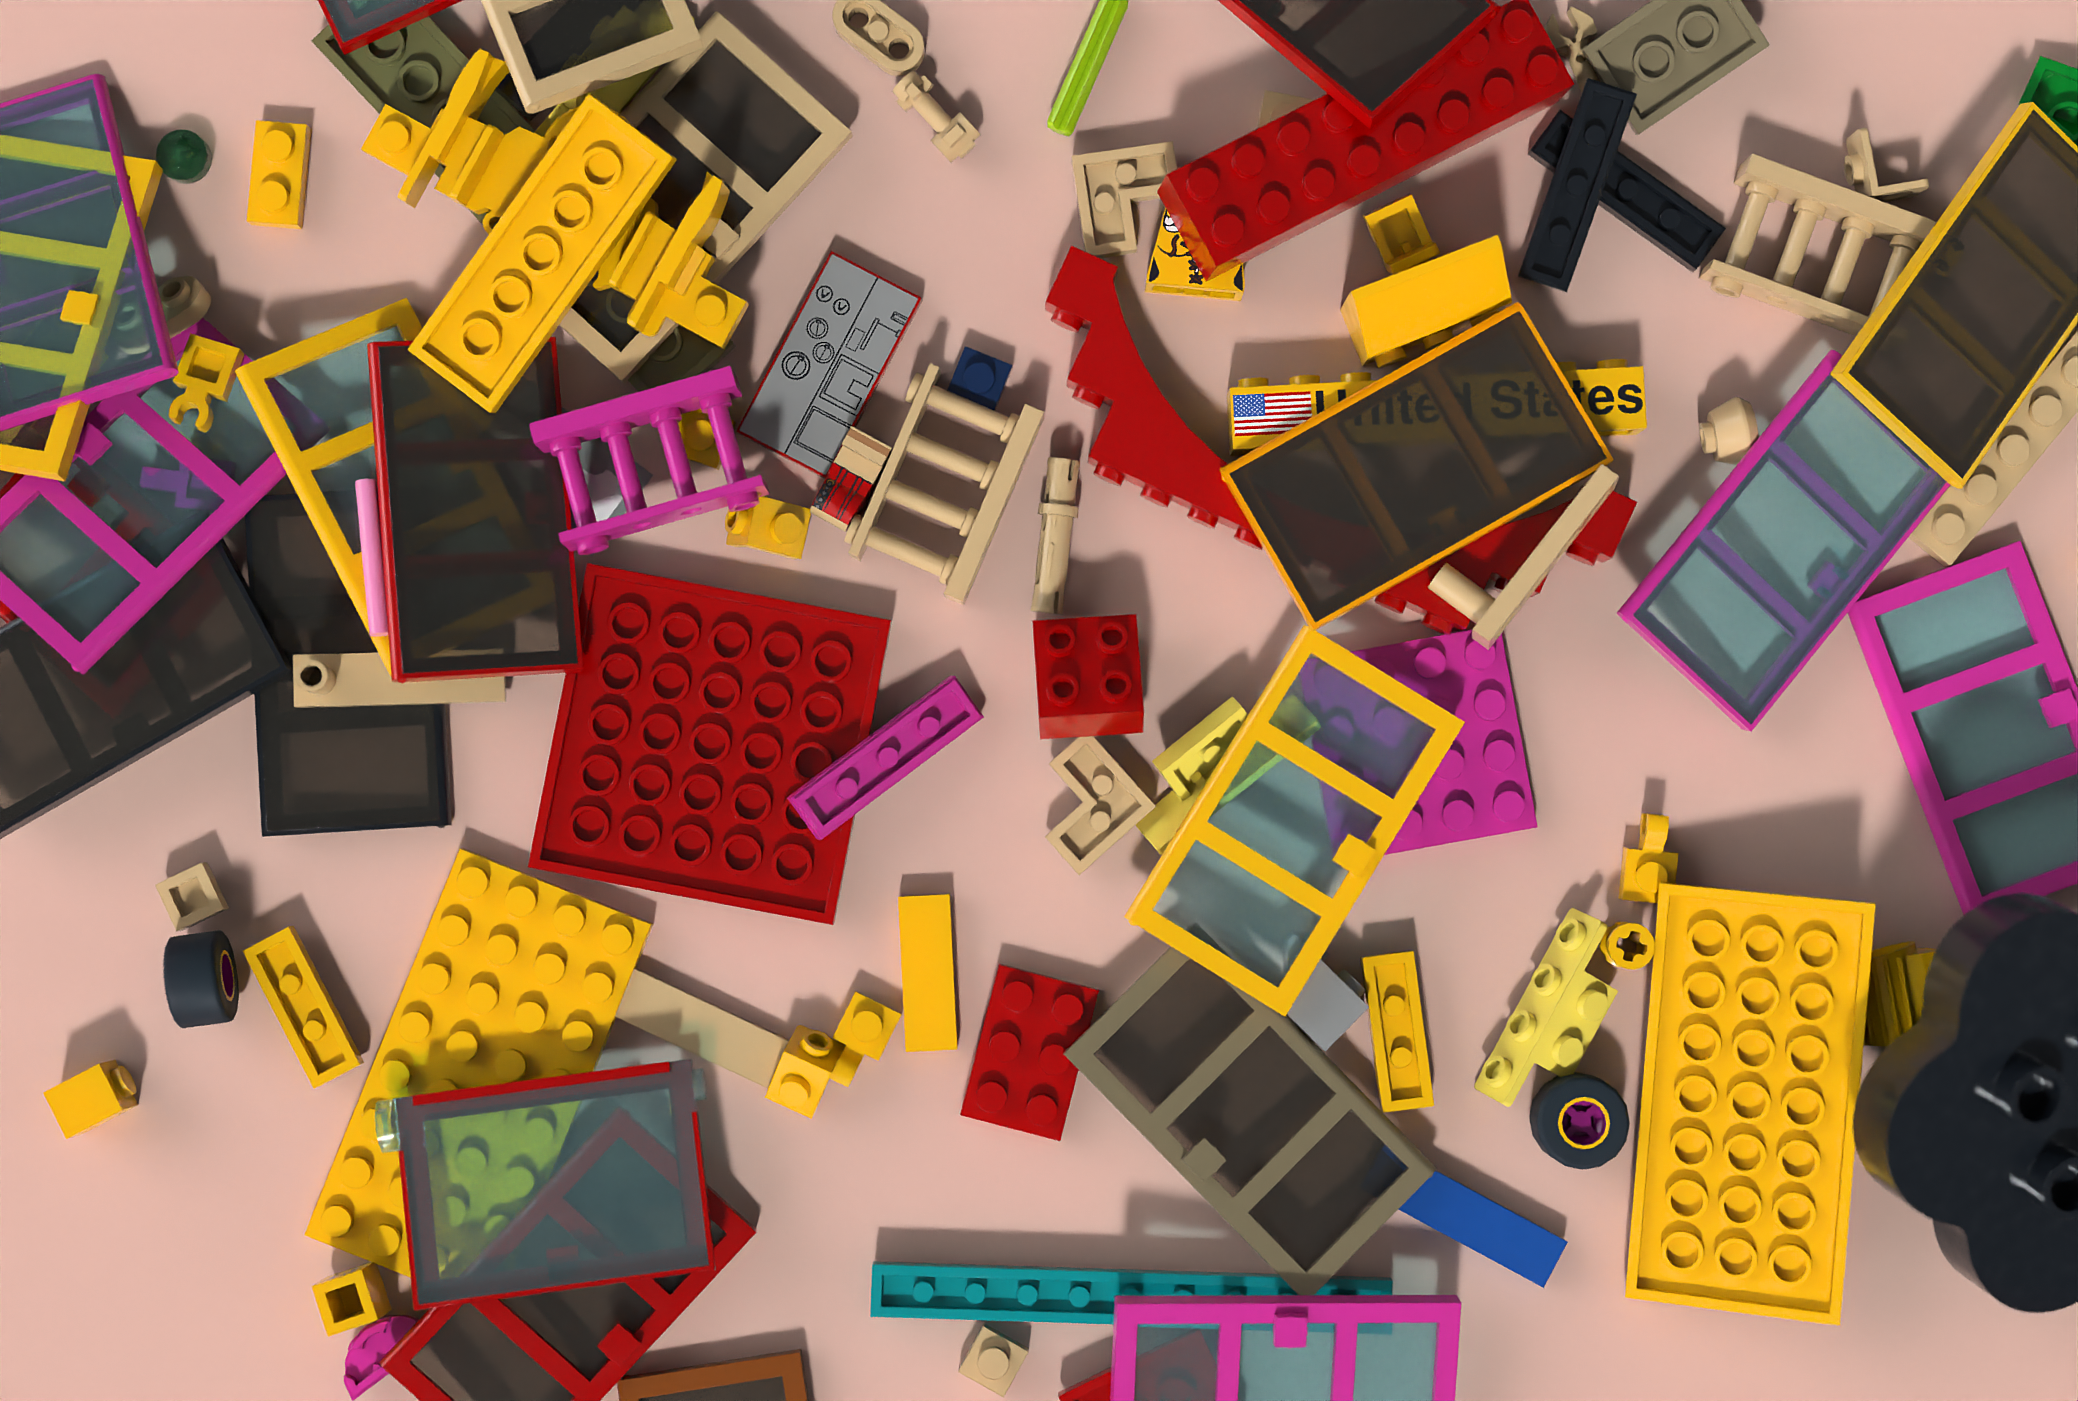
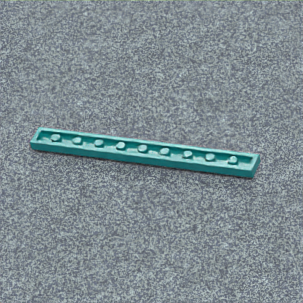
(1062, 1292)

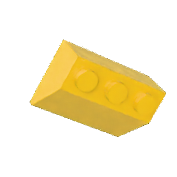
(1427, 302)

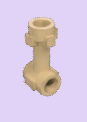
(954, 136)

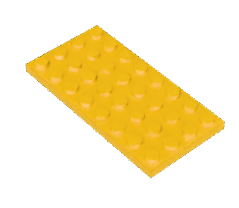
(501, 992)
(1750, 1102)

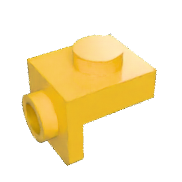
(1400, 235)
(769, 527)
(804, 1070)

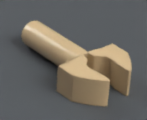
(1584, 30)

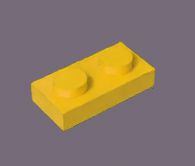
(279, 174)

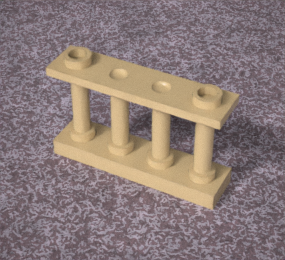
(1813, 200)
(975, 524)

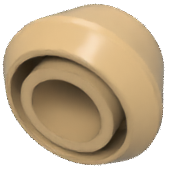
(1729, 431)

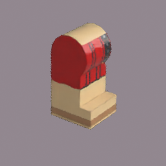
(851, 479)

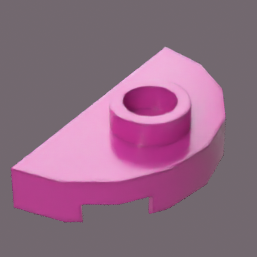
(367, 1350)

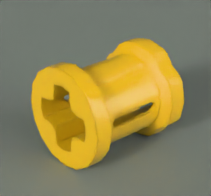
(1629, 960)

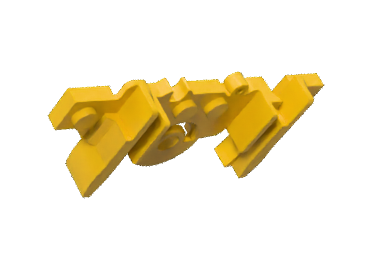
(488, 168)

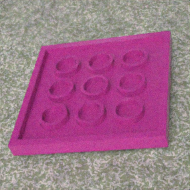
(1484, 775)

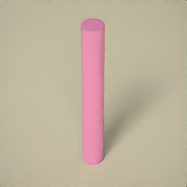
(372, 555)

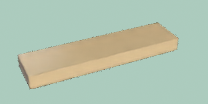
(701, 1028)

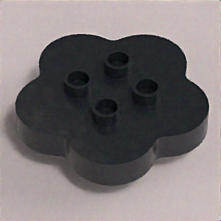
(1981, 1103)

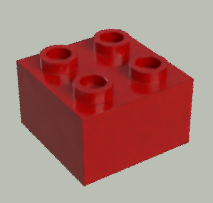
(1088, 676)

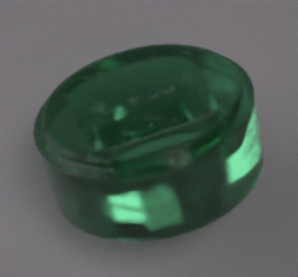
(184, 156)

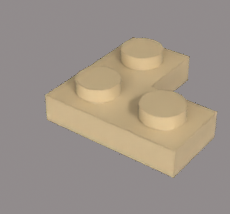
(1109, 184)
(1109, 804)

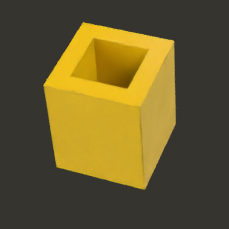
(92, 1098)
(351, 1298)

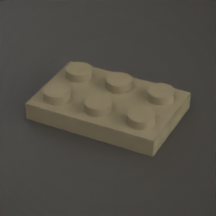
(1673, 52)

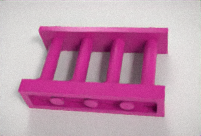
(613, 423)

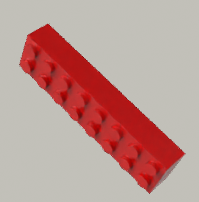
(1329, 161)

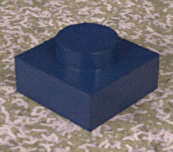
(980, 378)

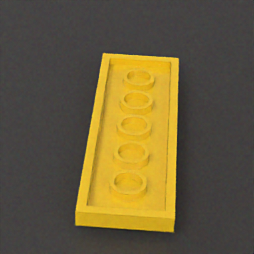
(542, 254)

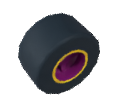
(200, 979)
(1593, 1133)

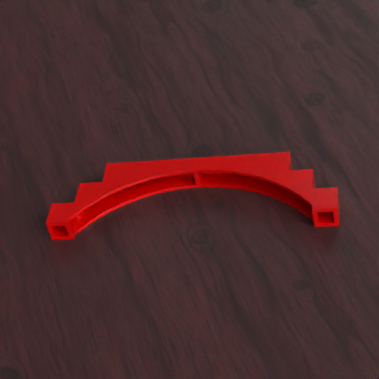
(1157, 451)

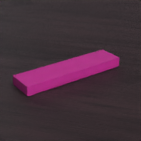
(885, 757)

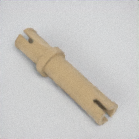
(1055, 535)

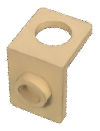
(1861, 172)

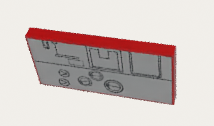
(829, 364)

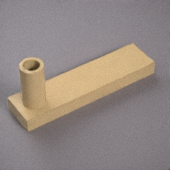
(1495, 614)
(365, 681)

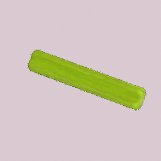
(1086, 66)

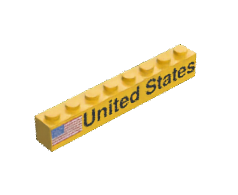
(1260, 412)

